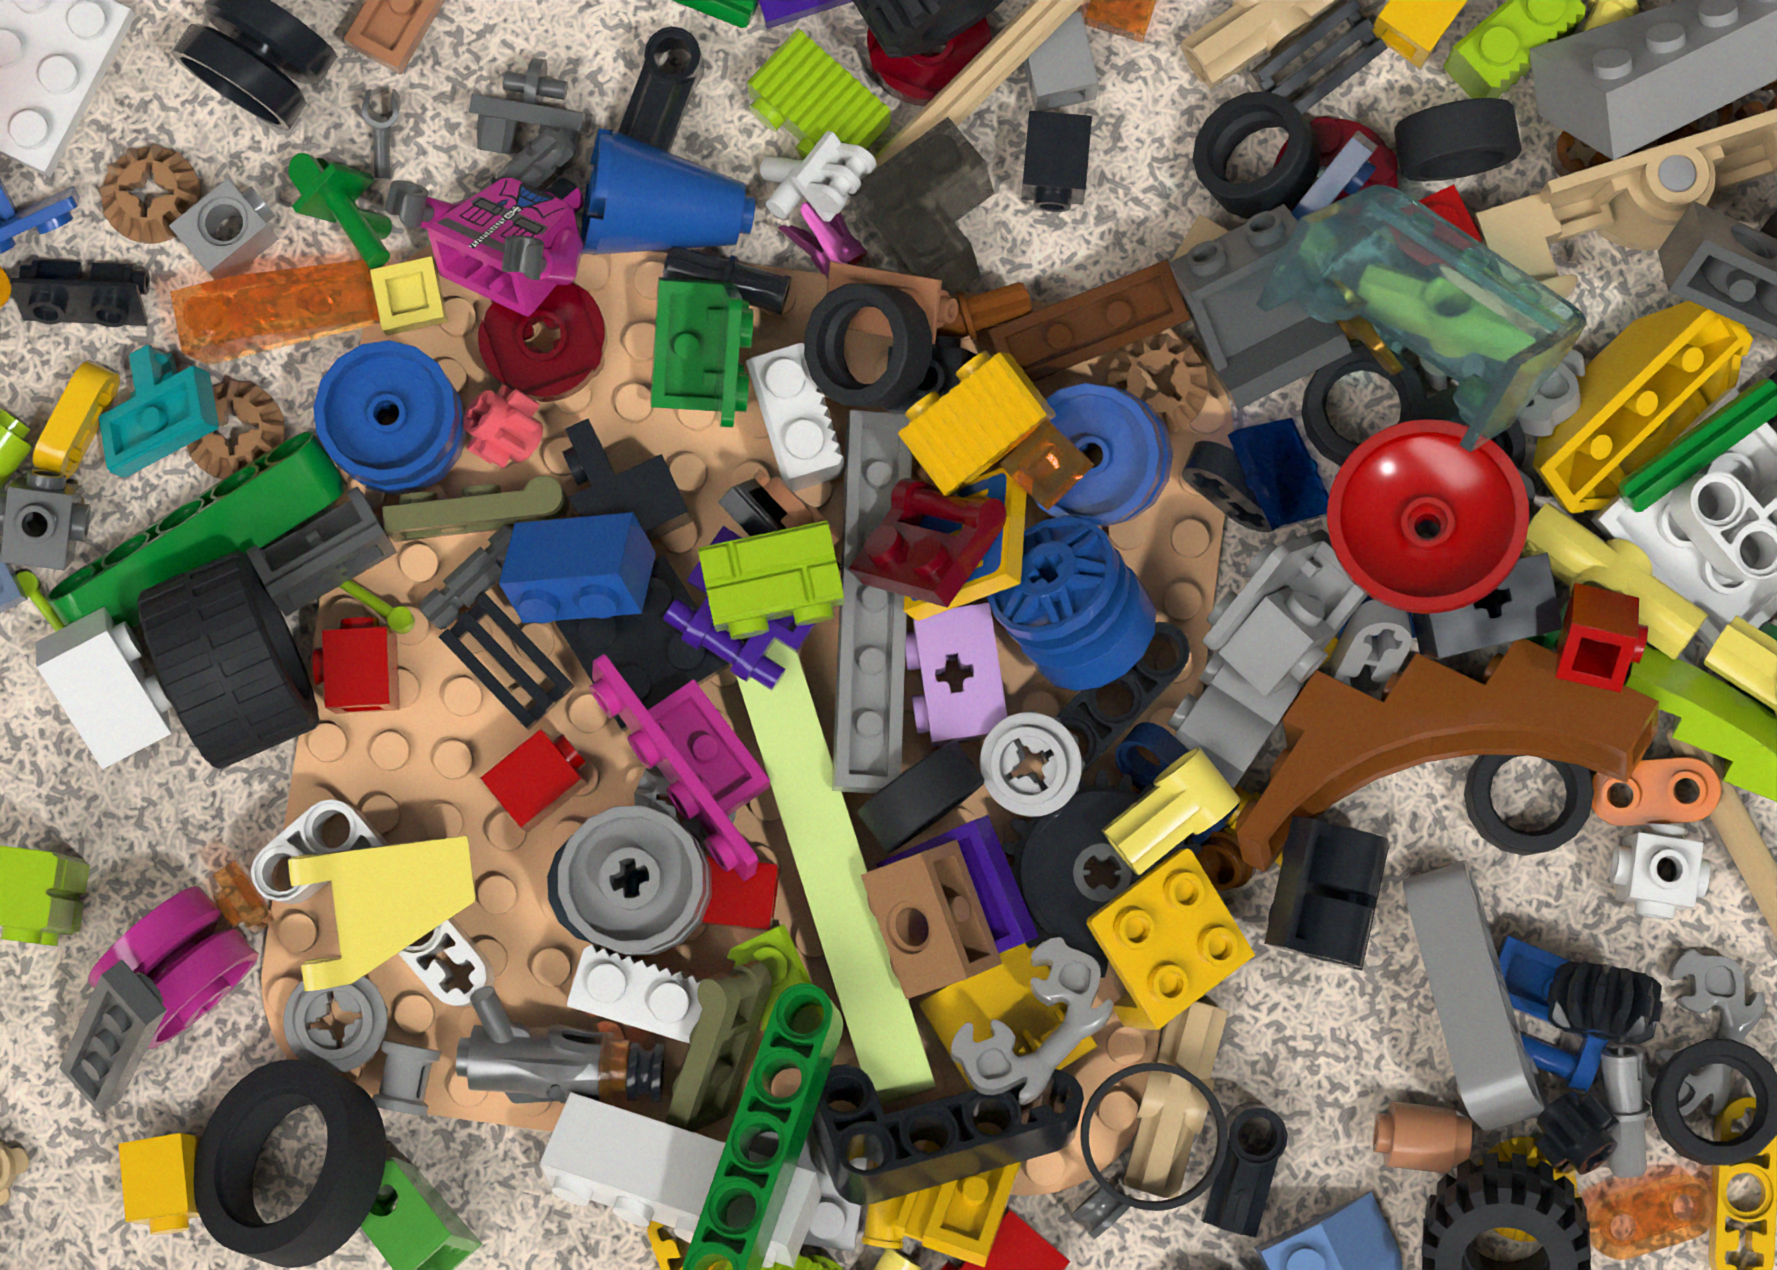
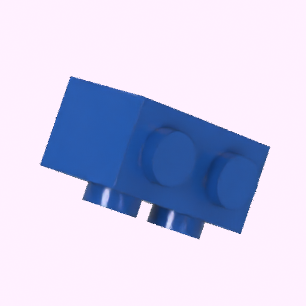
(577, 568)

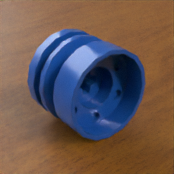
(1077, 606)

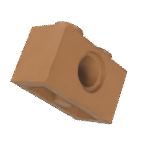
(957, 933)

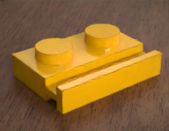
(960, 1214)

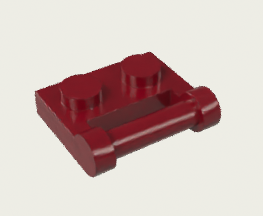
(922, 560)

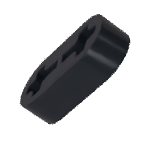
(1221, 479)

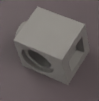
(1062, 68)
(200, 222)

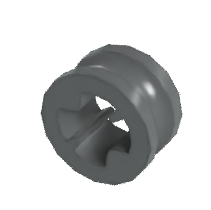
(1101, 1210)

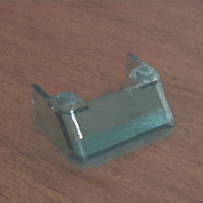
(1432, 294)

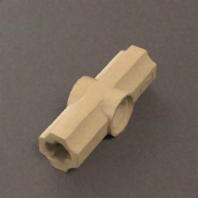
(1245, 34)
(1173, 1106)

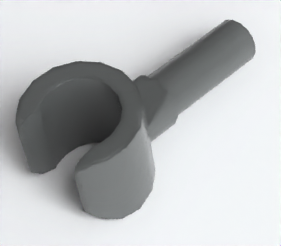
(381, 132)

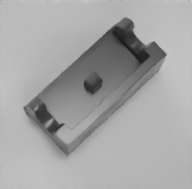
(322, 554)

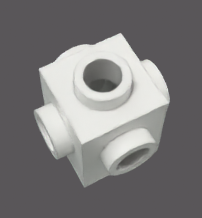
(1637, 877)

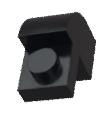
(643, 489)

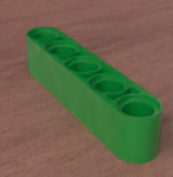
(230, 516)
(763, 1113)

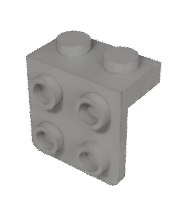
(1303, 566)

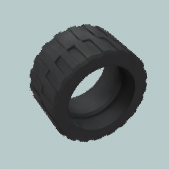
(227, 660)

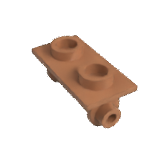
(925, 291)

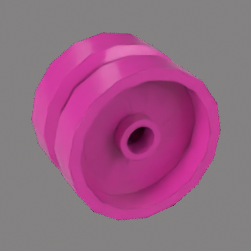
(182, 959)

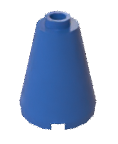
(657, 200)

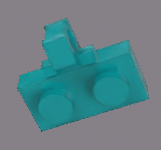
(160, 416)

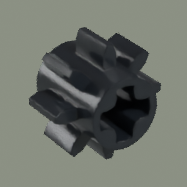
(1576, 1133)

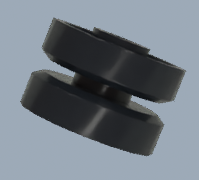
(255, 57)

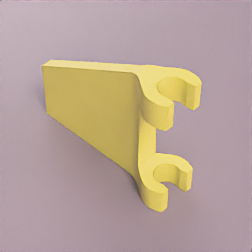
(384, 900)

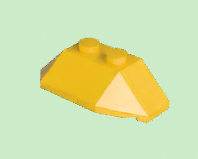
(1639, 400)

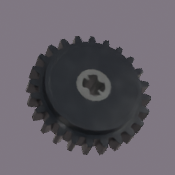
(1053, 857)

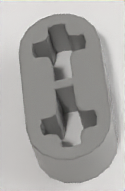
(1382, 653)

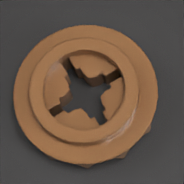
(131, 171)
(1187, 379)
(253, 408)

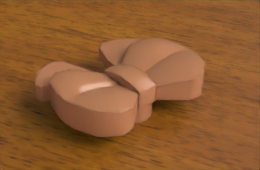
(797, 510)

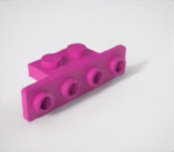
(697, 755)

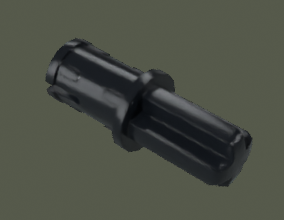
(754, 284)

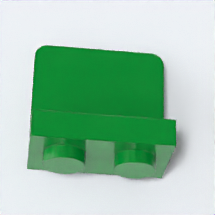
(698, 347)

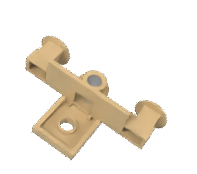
(1630, 198)

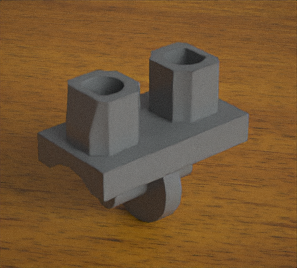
(500, 117)

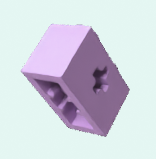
(963, 636)

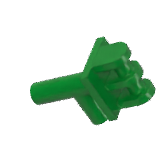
(330, 195)

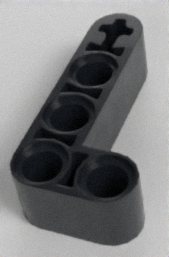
(950, 1122)

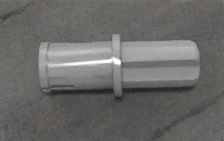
(1626, 1100)

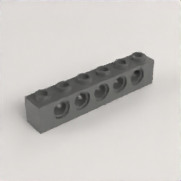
(1723, 267)

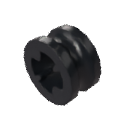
(646, 1072)

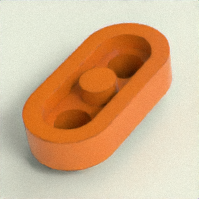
(1655, 793)

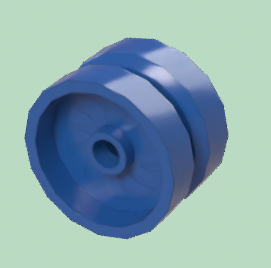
(392, 382)
(1133, 447)

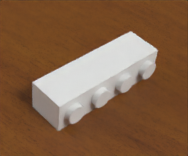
(660, 1174)

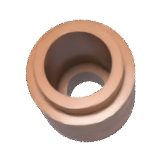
(1422, 1137)

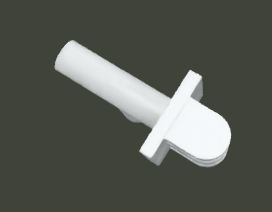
(822, 177)

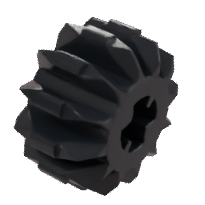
(1604, 1002)

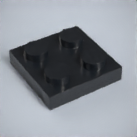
(644, 645)

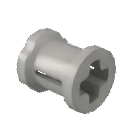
(405, 1078)

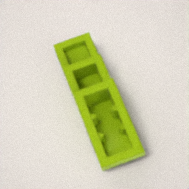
(1712, 719)

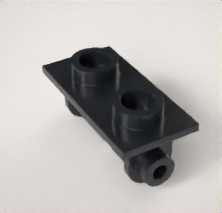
(54, 294)

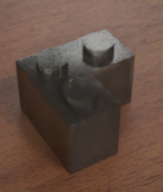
(918, 197)

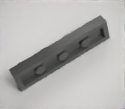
(113, 1035)

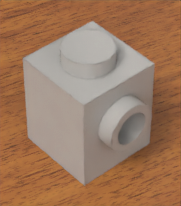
(1279, 641)

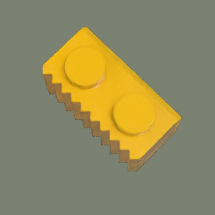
(975, 421)

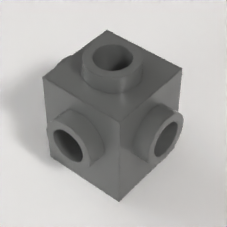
(36, 542)

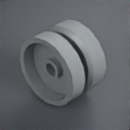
(596, 875)

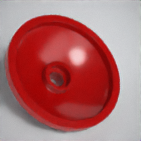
(1418, 476)

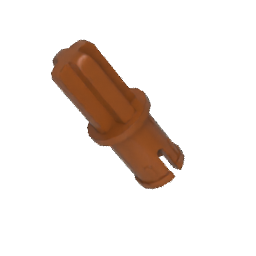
(987, 310)

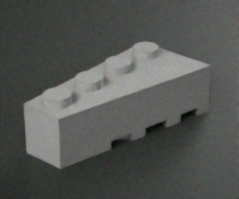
(1655, 70)

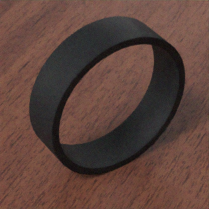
(1211, 1174)

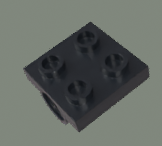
(1327, 892)

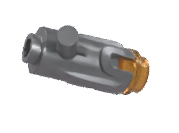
(538, 1061)

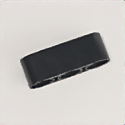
(1143, 687)

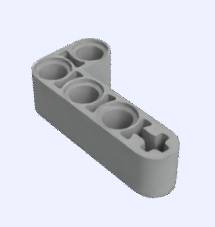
(1472, 998)

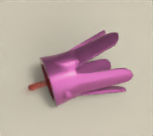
(833, 241)

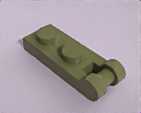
(479, 510)
(719, 1045)

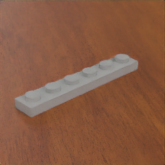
(872, 619)

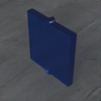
(1281, 472)

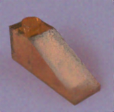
(272, 309)

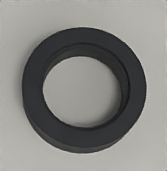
(345, 1185)

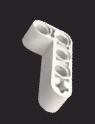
(1735, 518)
(305, 838)

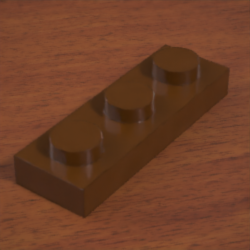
(1093, 322)

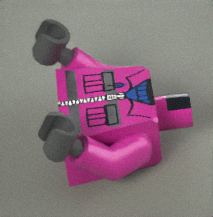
(502, 241)

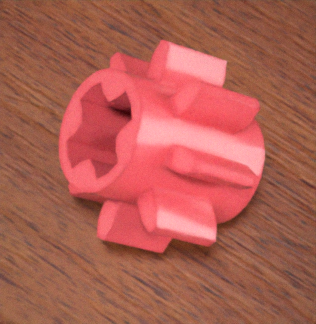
(503, 426)

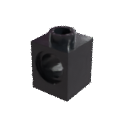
(1056, 160)

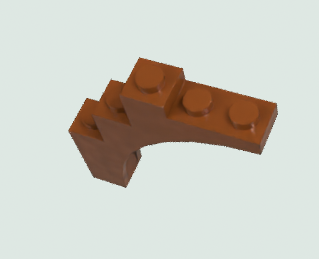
(1430, 714)

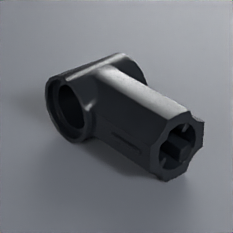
(661, 97)
(1243, 1184)

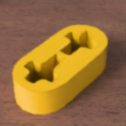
(76, 418)

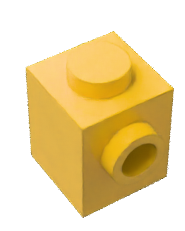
(159, 1182)

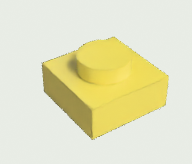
(409, 296)

